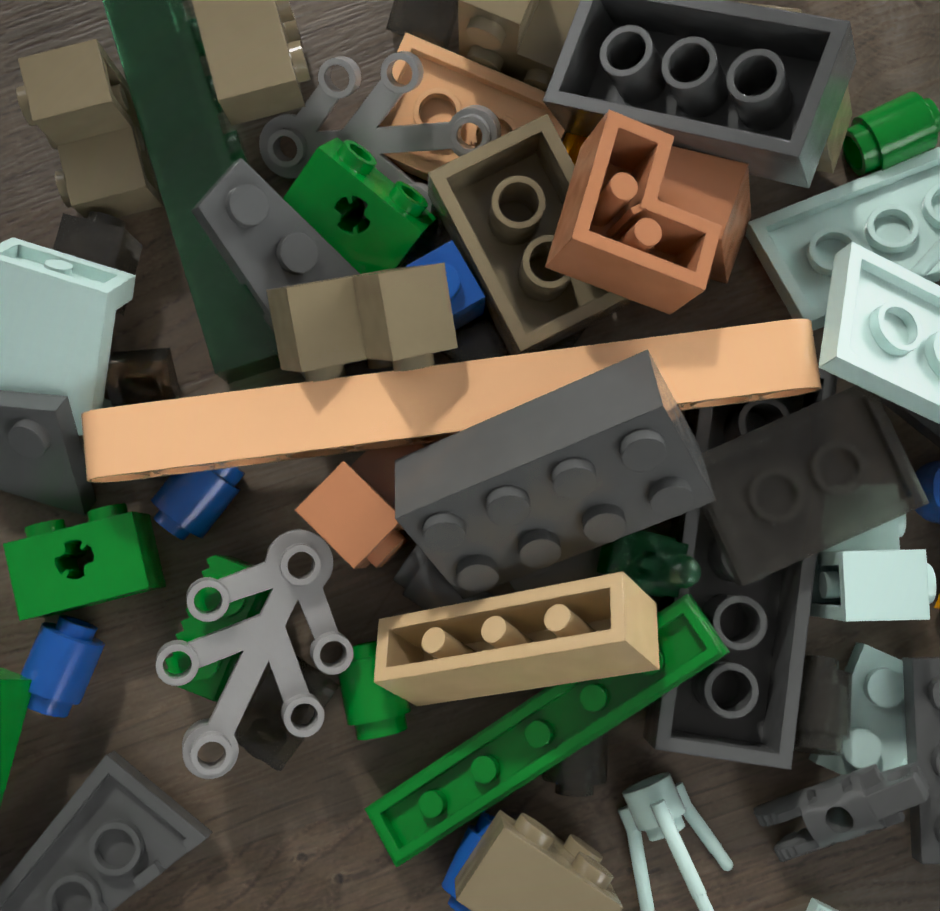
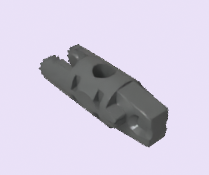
(844, 807)

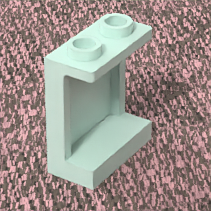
(58, 323)

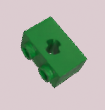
(328, 197)
(46, 567)

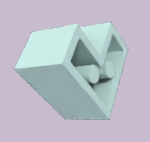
(873, 578)

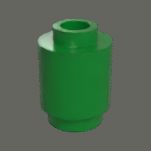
(892, 133)
(367, 705)

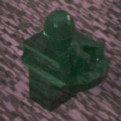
(652, 562)

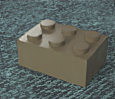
(503, 218)

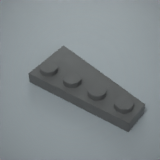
(268, 241)
(43, 452)

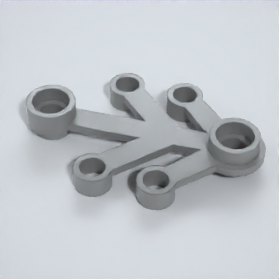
(365, 123)
(260, 640)

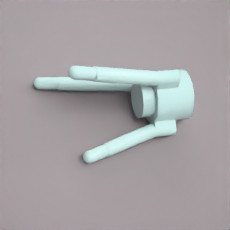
(658, 809)

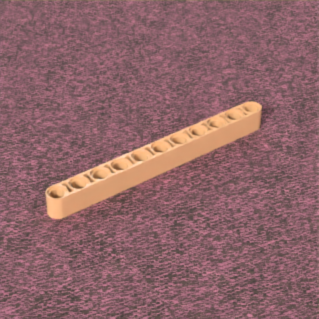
(429, 402)

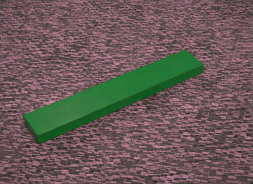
(537, 738)

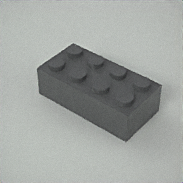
(712, 75)
(552, 478)

